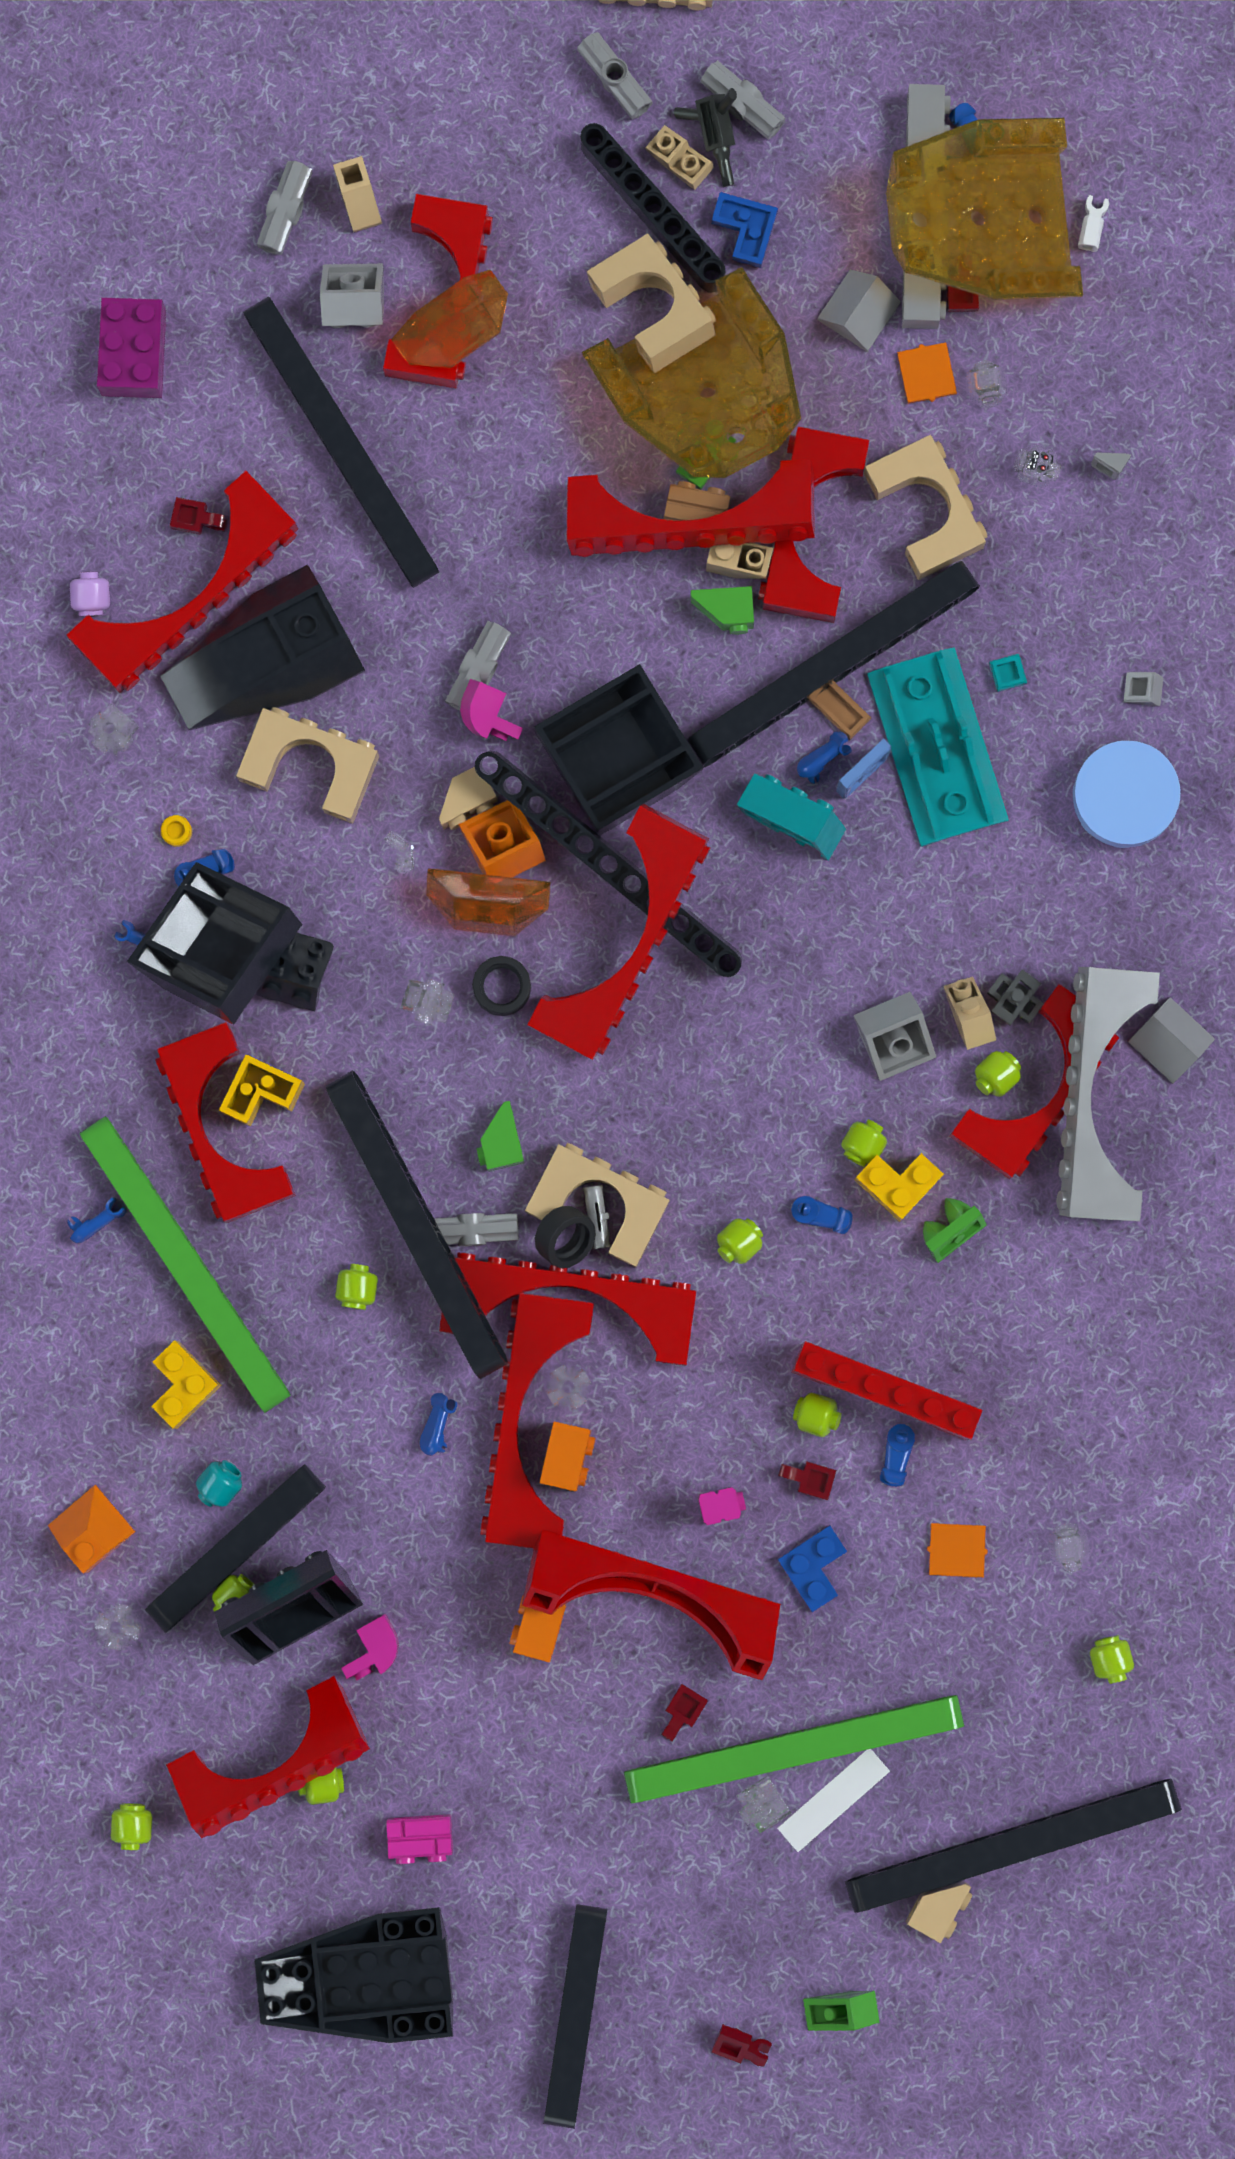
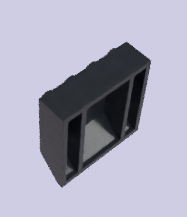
(618, 750)
(215, 942)
(287, 1607)

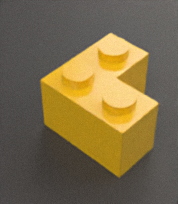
(254, 1084)
(895, 1191)
(191, 1385)

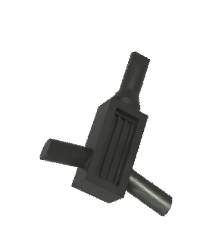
(715, 127)

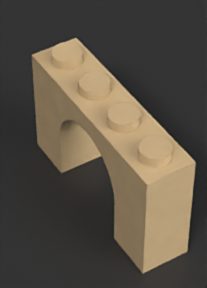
(645, 266)
(925, 465)
(278, 734)
(642, 1205)

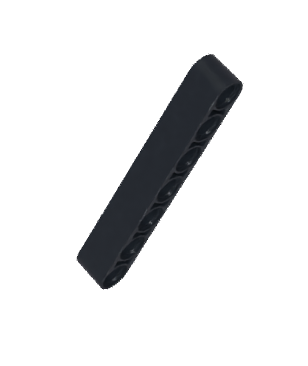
(646, 195)
(235, 1548)
(575, 2016)

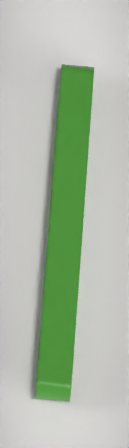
(185, 1264)
(794, 1749)

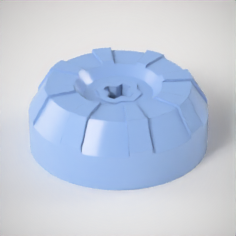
(1126, 794)

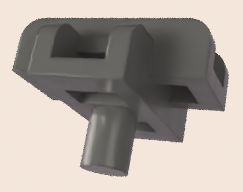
(1017, 995)

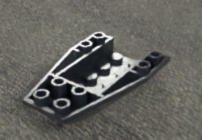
(265, 654)
(363, 1980)

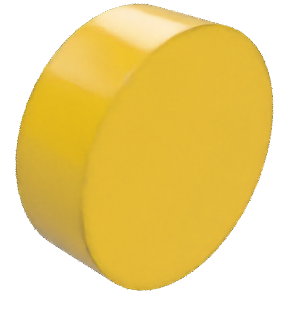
(176, 831)

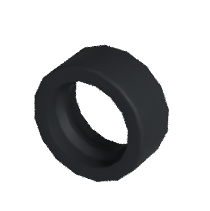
(496, 963)
(551, 1228)

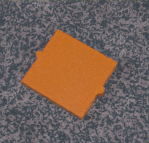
(926, 373)
(957, 1550)

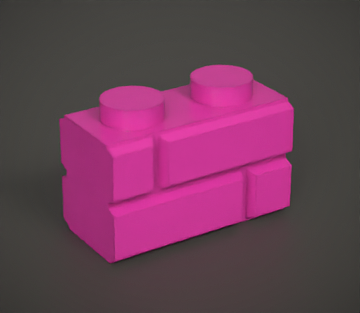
(724, 1505)
(419, 1838)

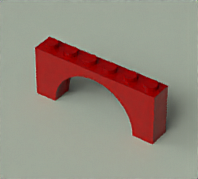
(461, 231)
(790, 584)
(189, 1069)
(1009, 1142)
(887, 1390)
(329, 1741)

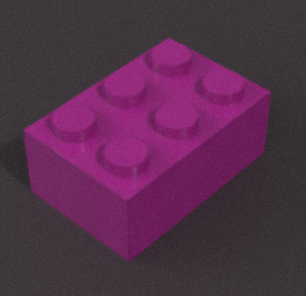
(131, 347)

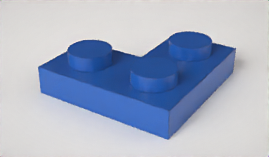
(751, 220)
(806, 1563)

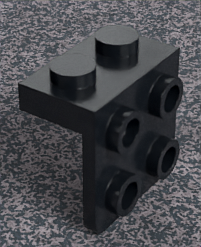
(298, 973)

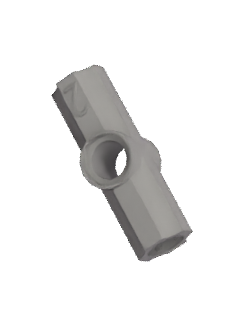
(604, 61)
(749, 101)
(284, 207)
(480, 661)
(479, 1228)

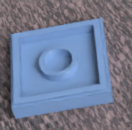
(863, 769)

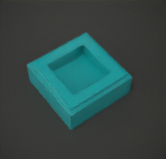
(1008, 672)

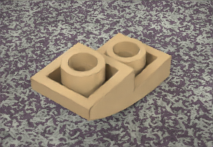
(679, 157)

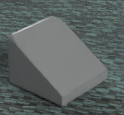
(1110, 463)
(1143, 688)

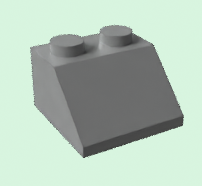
(352, 295)
(895, 1036)

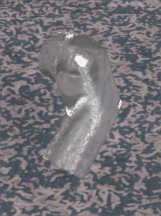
(404, 850)

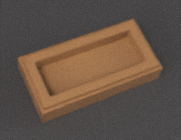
(840, 709)

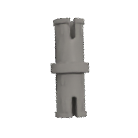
(594, 1196)

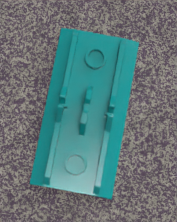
(937, 746)

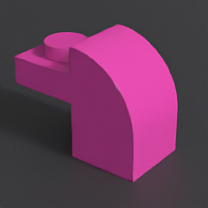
(480, 711)
(381, 1645)

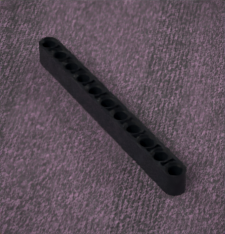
(341, 442)
(833, 663)
(593, 858)
(417, 1225)
(1013, 1845)

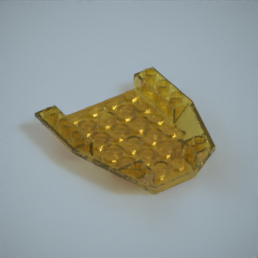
(1003, 174)
(744, 365)

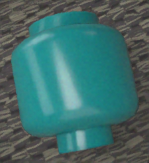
(219, 1483)

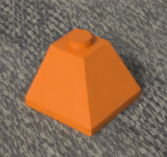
(90, 1529)

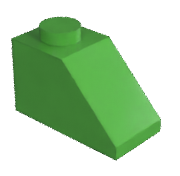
(726, 607)
(501, 1141)
(841, 2011)

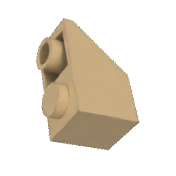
(357, 194)
(741, 561)
(465, 797)
(970, 1013)
(936, 1909)

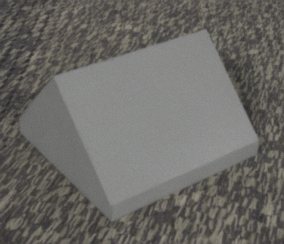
(860, 308)
(1171, 1040)

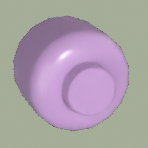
(89, 594)

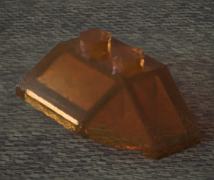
(454, 322)
(487, 901)

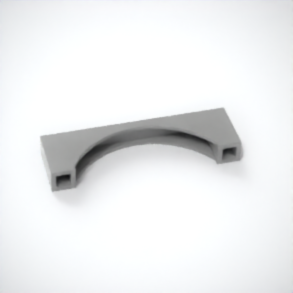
(1102, 1006)

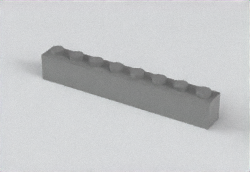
(924, 120)

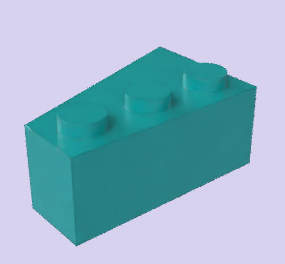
(792, 814)

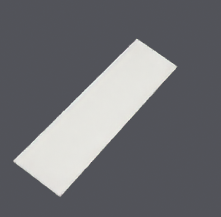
(833, 1799)

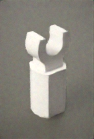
(1092, 226)

